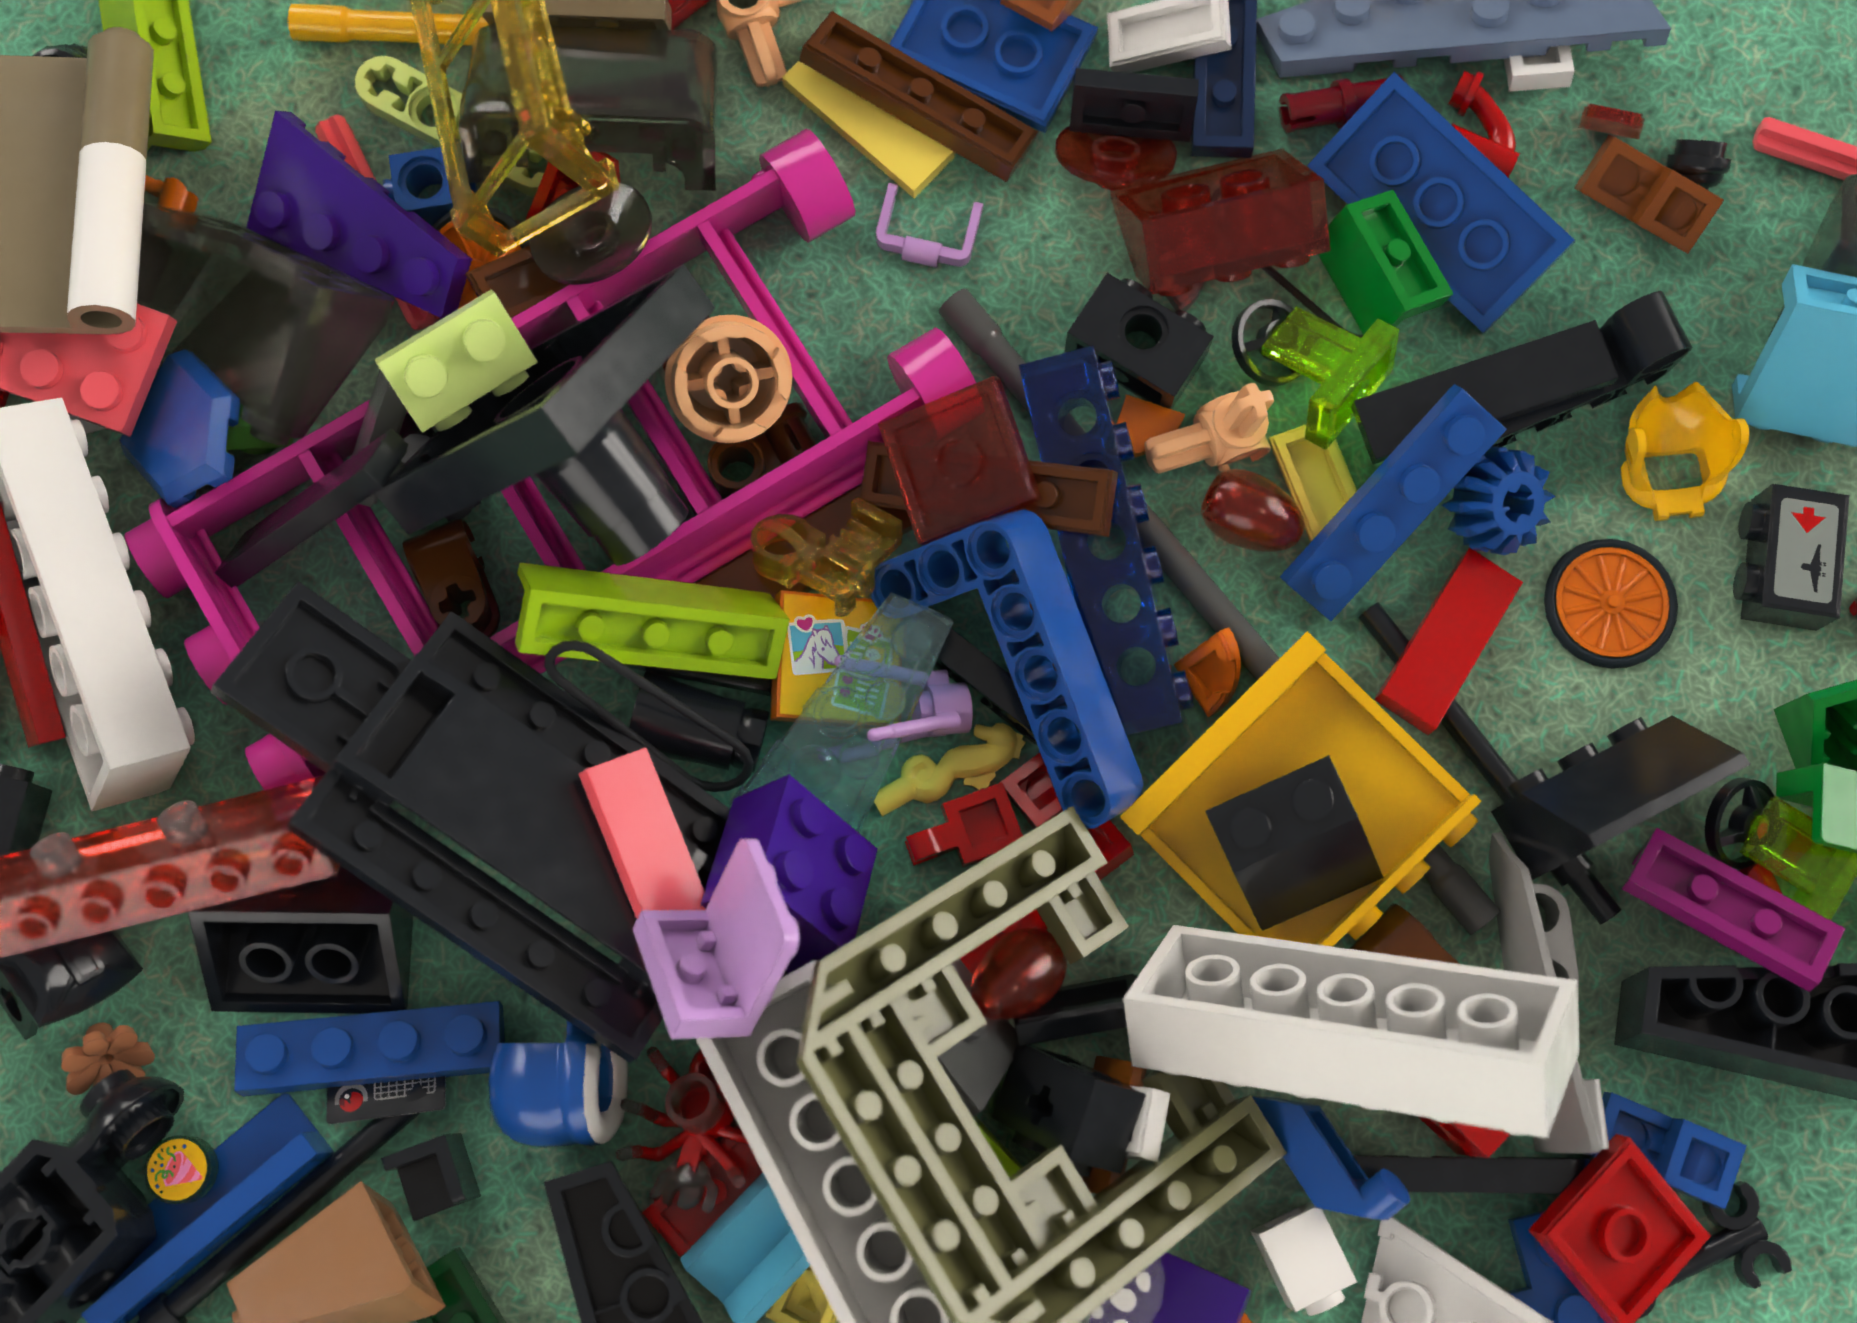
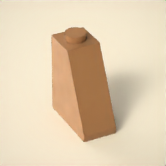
(340, 1268)

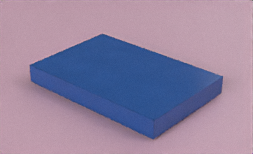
(997, 53)

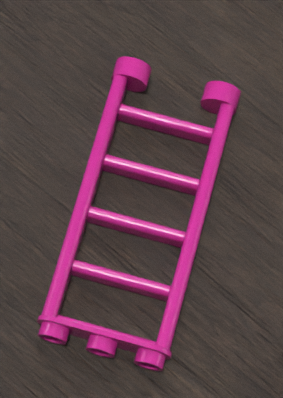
(795, 176)

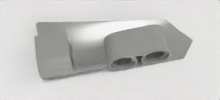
(1545, 952)

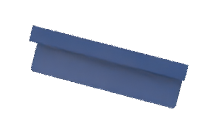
(253, 1172)

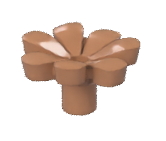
(103, 1054)

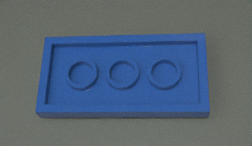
(1467, 211)

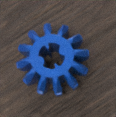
(1500, 502)

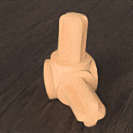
(756, 37)
(1220, 433)

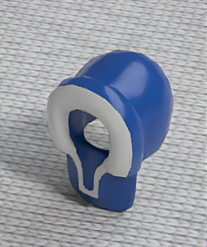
(558, 1091)

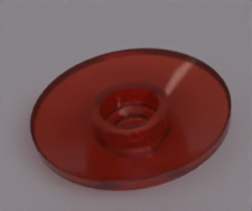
(1115, 160)

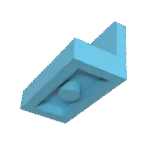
(748, 1254)

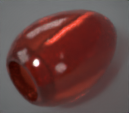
(1251, 512)
(1018, 974)

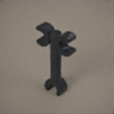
(1742, 1238)

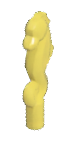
(976, 764)

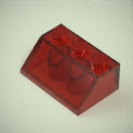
(1223, 222)

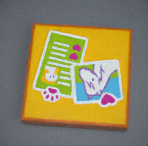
(811, 646)

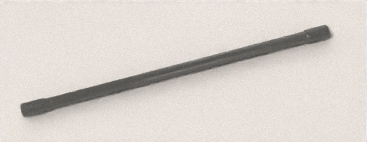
(984, 337)

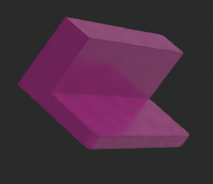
(1733, 909)

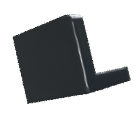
(434, 1175)

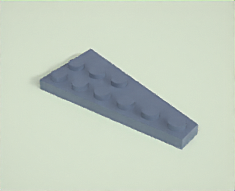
(1341, 33)

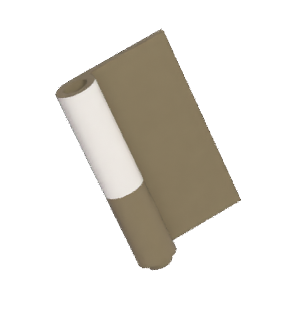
(73, 186)

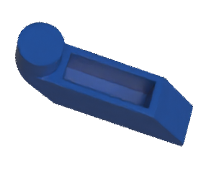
(1326, 1164)

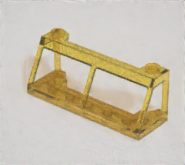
(542, 116)

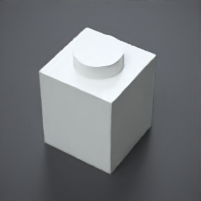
(1304, 1259)

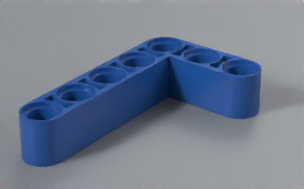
(1030, 645)

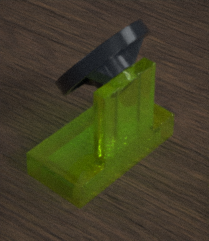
(1322, 352)
(1781, 842)

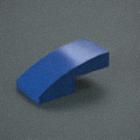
(1685, 1154)

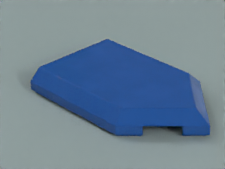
(183, 430)

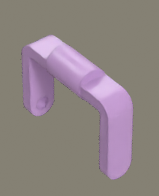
(922, 250)

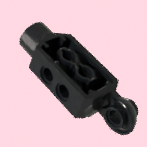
(71, 1210)

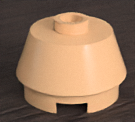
(729, 379)

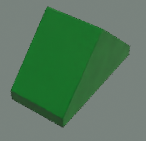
(1822, 727)

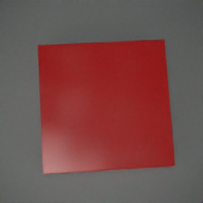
(1619, 1232)

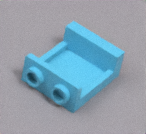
(1809, 363)

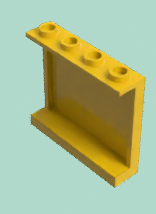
(1280, 724)

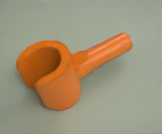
(171, 193)

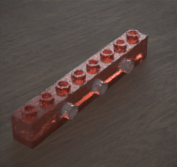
(155, 868)

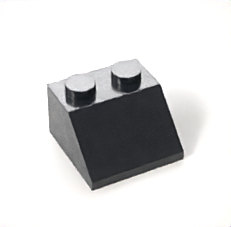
(1295, 843)

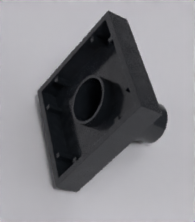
(568, 428)

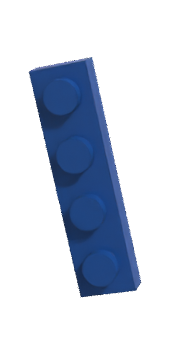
(1393, 502)
(367, 1048)

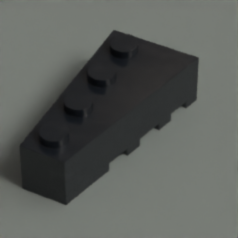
(1747, 1022)
(613, 1253)

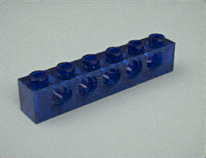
(1053, 390)

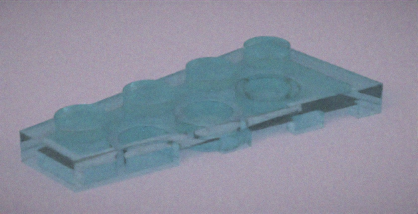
(869, 689)

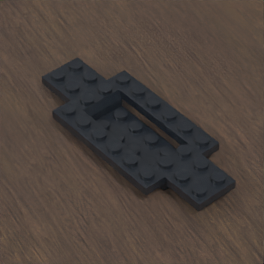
(489, 763)

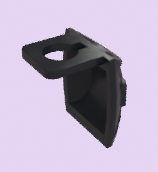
(64, 979)

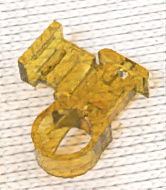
(839, 568)

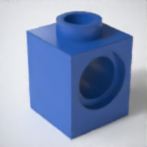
(412, 174)

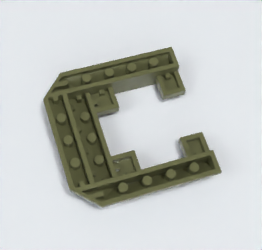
(984, 1240)

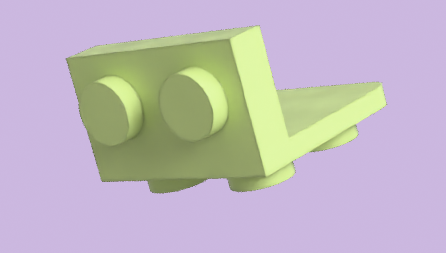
(458, 363)

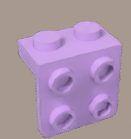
(723, 962)

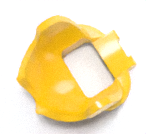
(1676, 426)

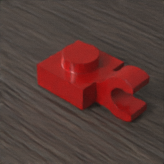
(974, 826)

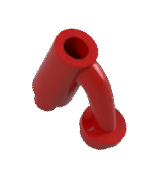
(1501, 143)

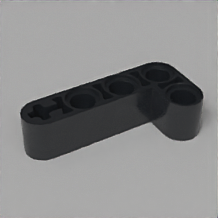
(1643, 345)

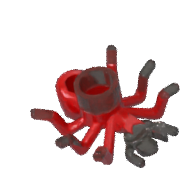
(704, 1114)

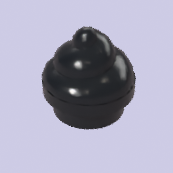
(1702, 158)

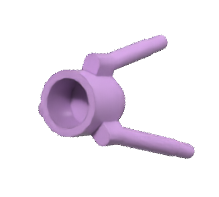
(940, 711)

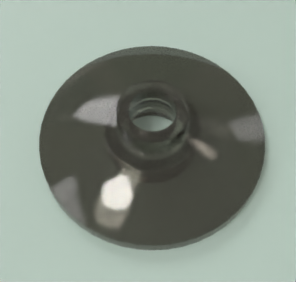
(596, 239)

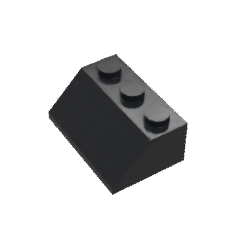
(1610, 790)
(306, 950)

